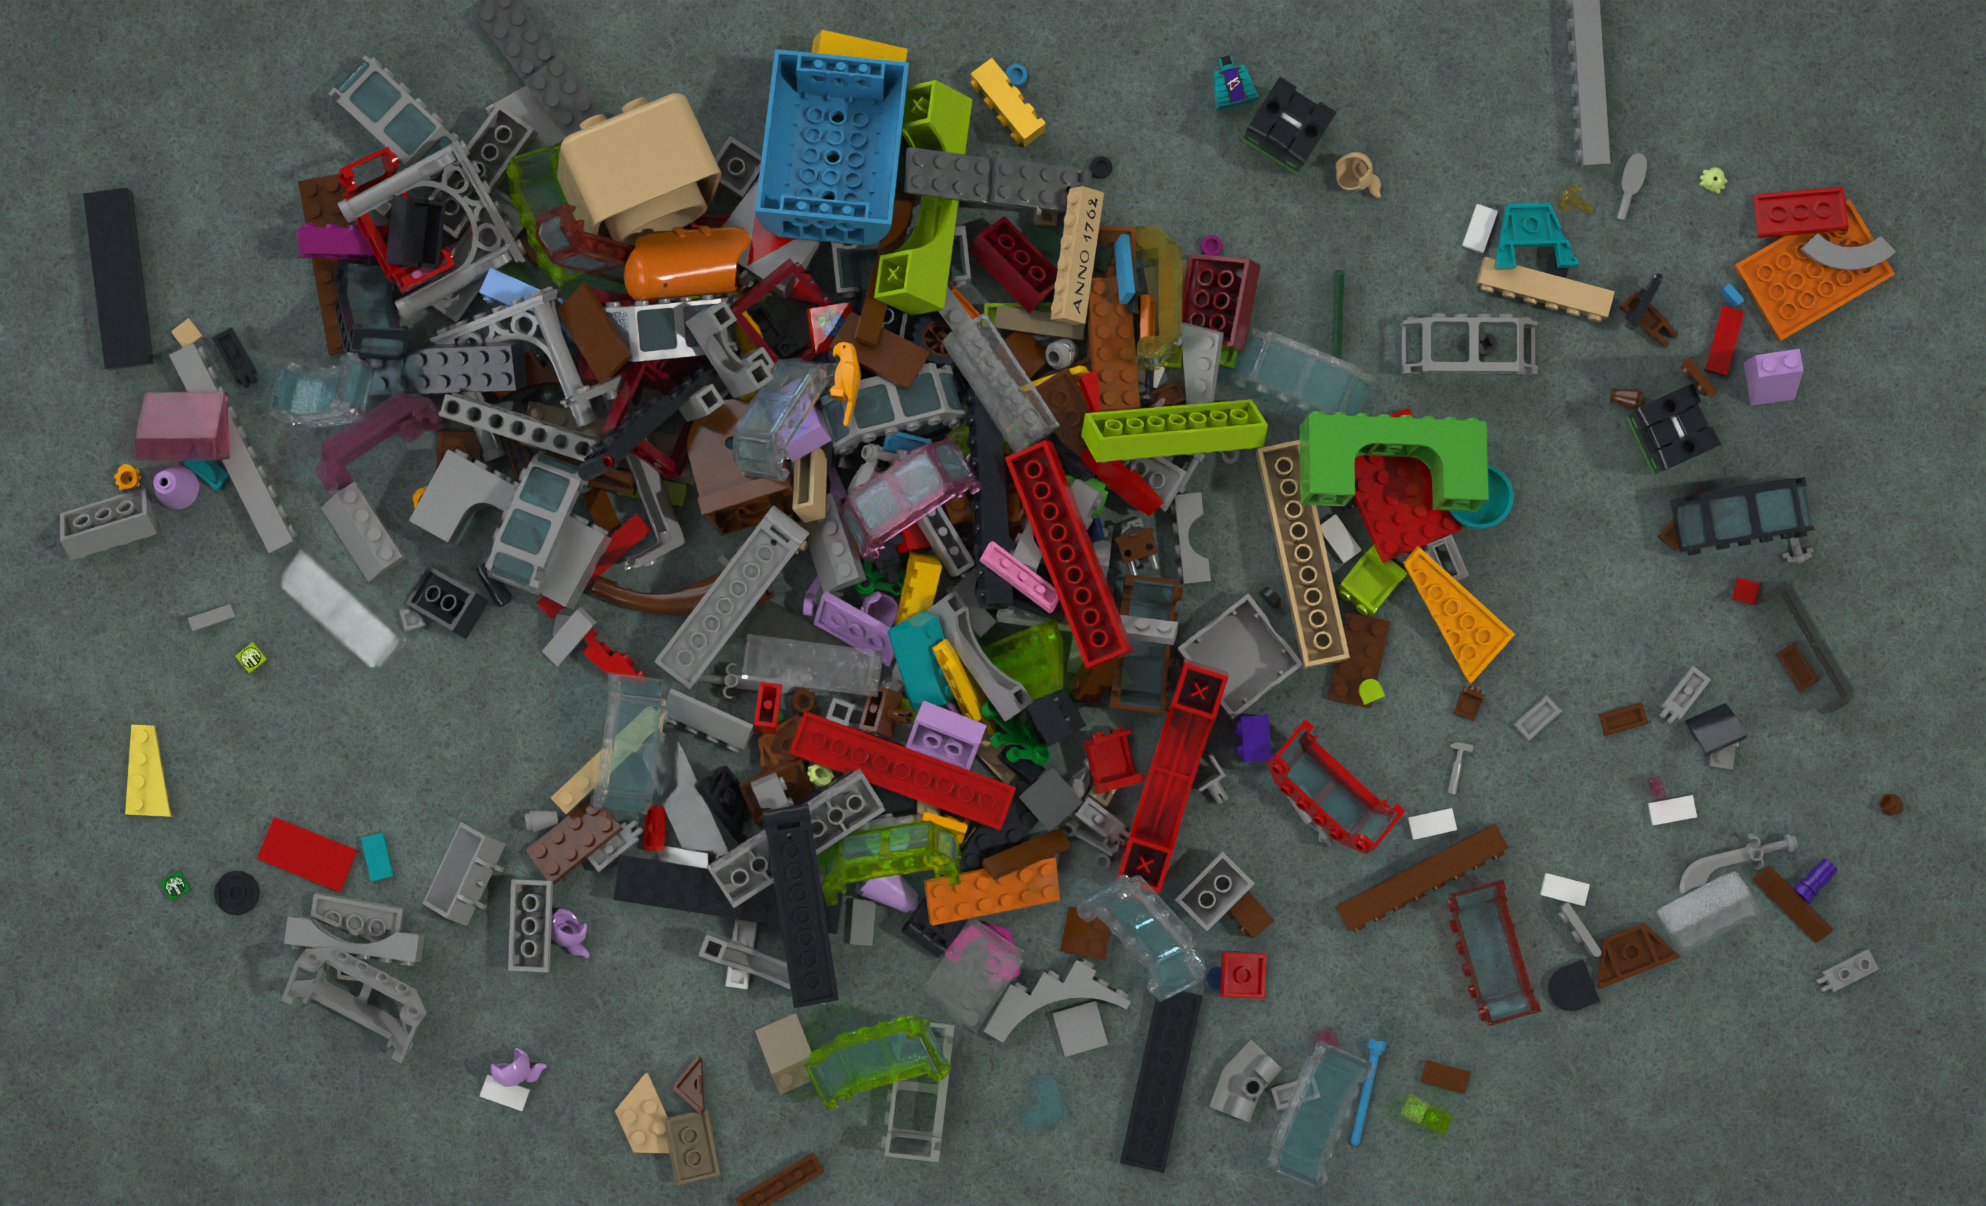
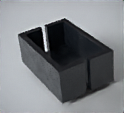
(415, 232)

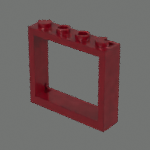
(762, 289)
(667, 466)

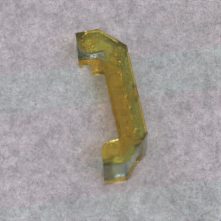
(1160, 247)

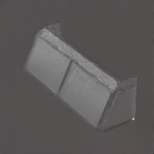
(340, 612)

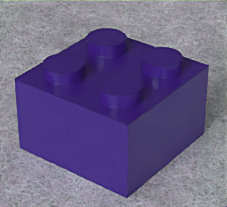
(1253, 738)

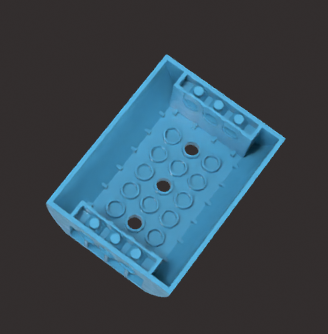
(801, 135)

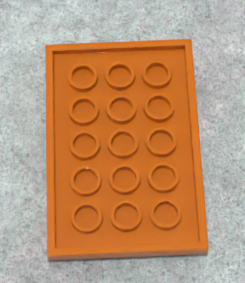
(1796, 289)

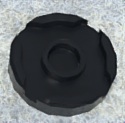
(245, 892)

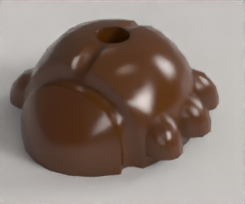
(799, 696)

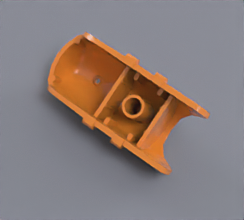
(685, 263)

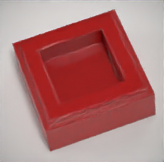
(1745, 591)

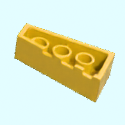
(839, 44)
(1007, 103)
(919, 585)

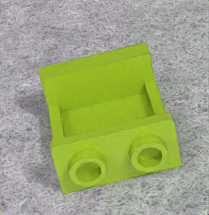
(1370, 582)

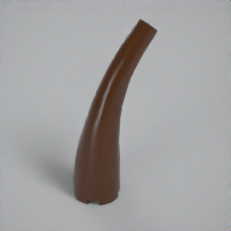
(673, 604)

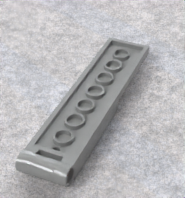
(732, 597)

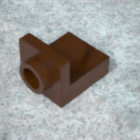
(1469, 702)

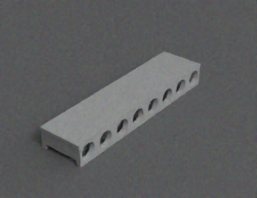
(517, 426)
(833, 816)

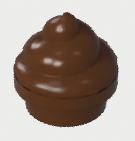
(1891, 804)

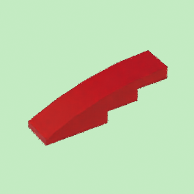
(1125, 483)

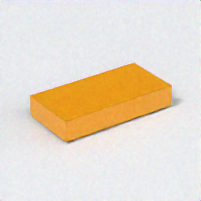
(951, 825)

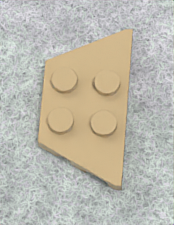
(642, 1118)

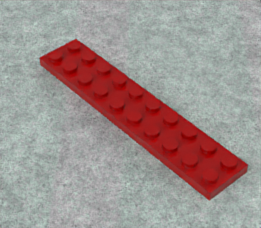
(903, 770)

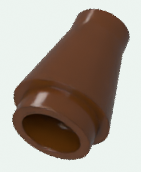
(1627, 397)

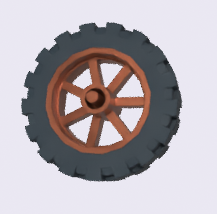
(929, 325)

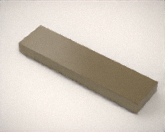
(1035, 323)

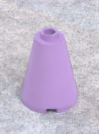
(176, 487)
(891, 891)

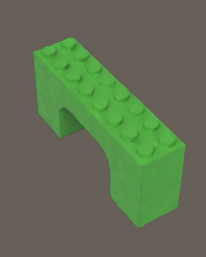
(1449, 448)

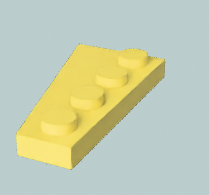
(146, 779)

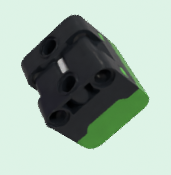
(1288, 126)
(1672, 429)

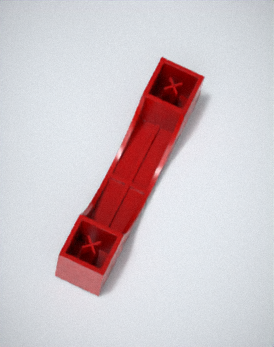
(1172, 773)

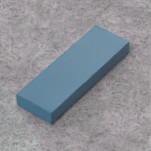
(1124, 269)

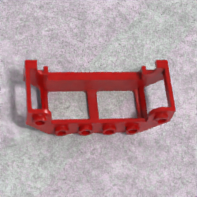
(373, 235)

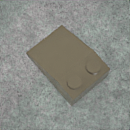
(786, 1052)

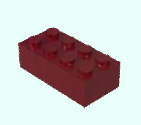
(1015, 264)

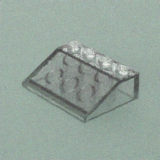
(974, 974)

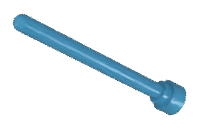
(1376, 1049)

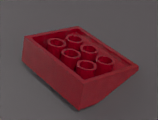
(1220, 296)

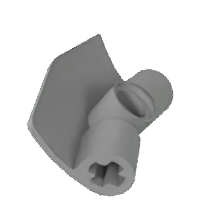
(1231, 1092)

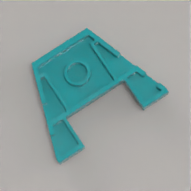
(1532, 227)

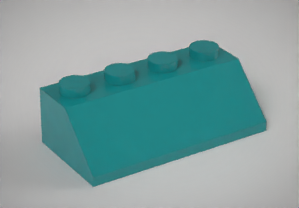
(916, 661)

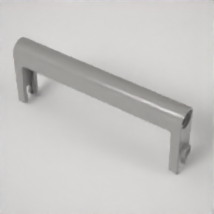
(647, 481)

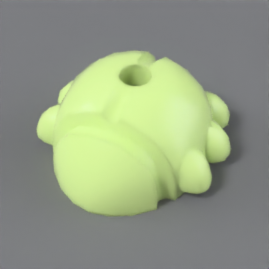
(1708, 181)
(820, 775)

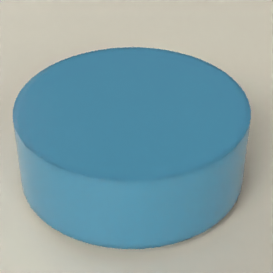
(1017, 75)

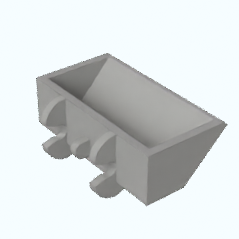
(464, 874)

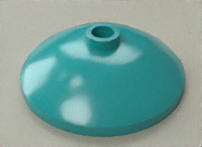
(1495, 509)

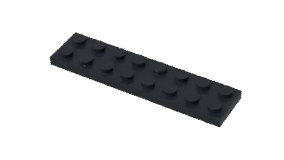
(1161, 1081)

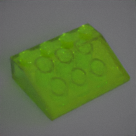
(1031, 658)

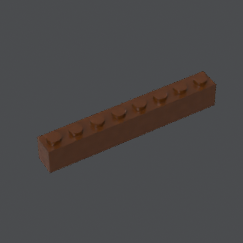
(1421, 877)

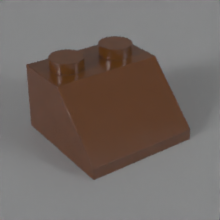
(1028, 352)
(1085, 937)

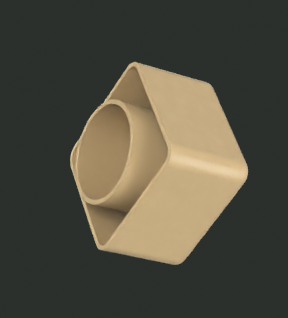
(639, 170)

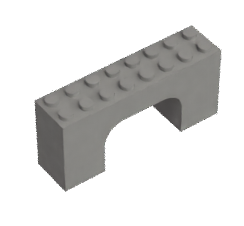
(466, 487)

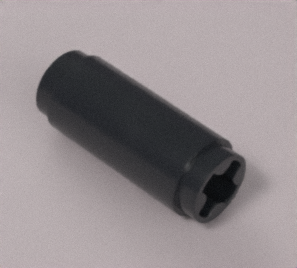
(495, 588)

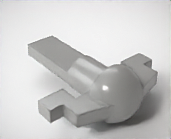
(1798, 557)

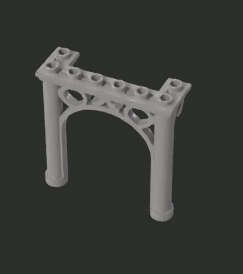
(468, 270)
(542, 317)

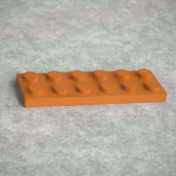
(983, 896)

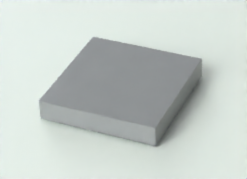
(1080, 1028)

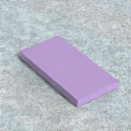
(853, 626)

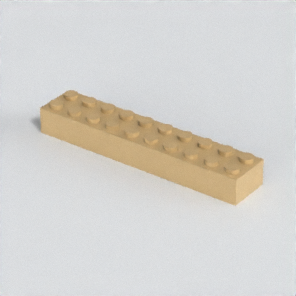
(1302, 558)

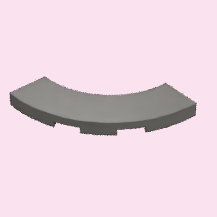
(1847, 257)

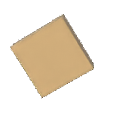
(187, 333)

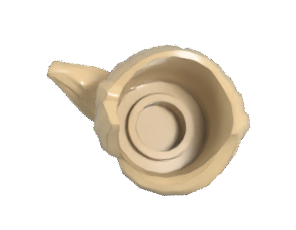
(1356, 173)

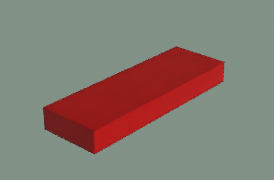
(1724, 340)

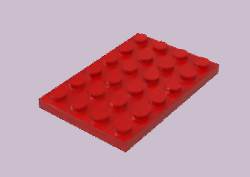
(1398, 503)

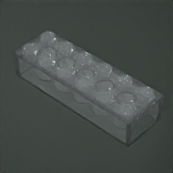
(1000, 383)
(812, 665)

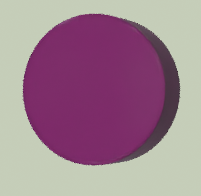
(1211, 245)

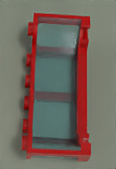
(1331, 792)

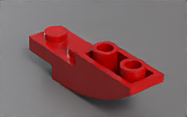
(600, 655)

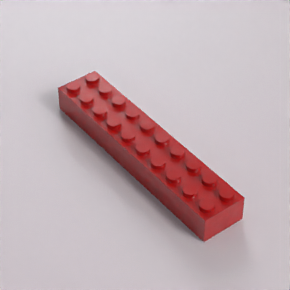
(1069, 554)

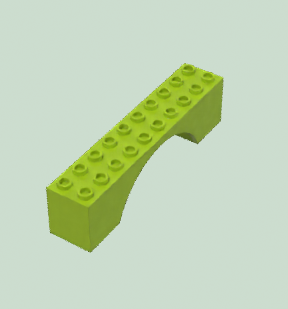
(918, 271)

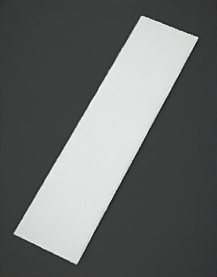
(684, 857)

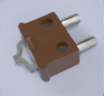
(1136, 544)

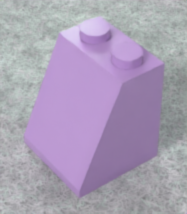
(1773, 376)

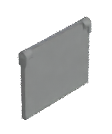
(528, 109)

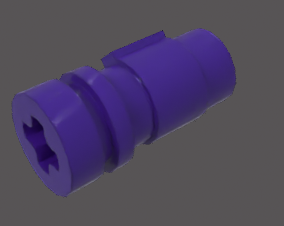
(1815, 880)

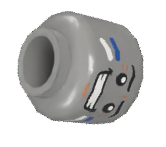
(1061, 353)

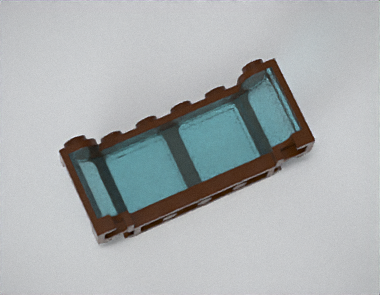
(1143, 673)

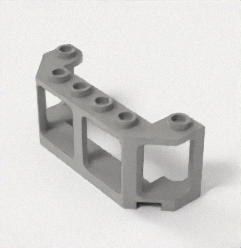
(1474, 365)
(358, 1007)
(939, 1089)

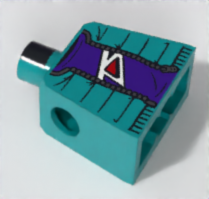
(1232, 85)

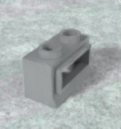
(1453, 553)

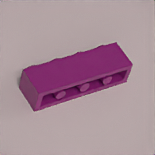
(333, 242)

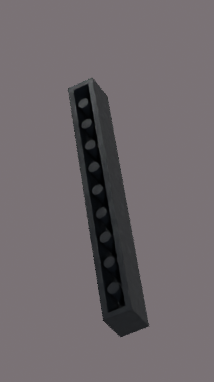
(988, 503)

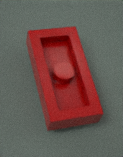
(654, 829)

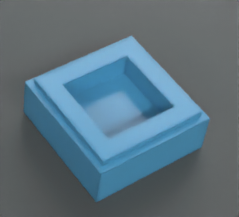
(1731, 295)

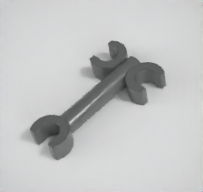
(1105, 848)

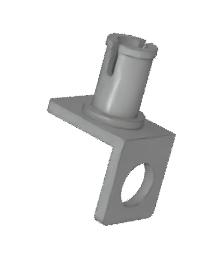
(1213, 784)

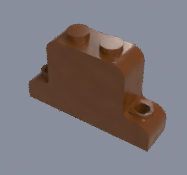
(961, 518)

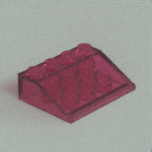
(183, 427)

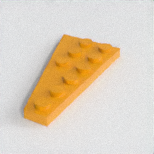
(1464, 622)

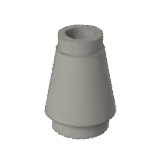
(540, 820)

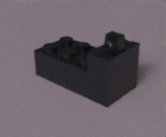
(1056, 716)

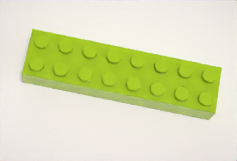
(1174, 430)

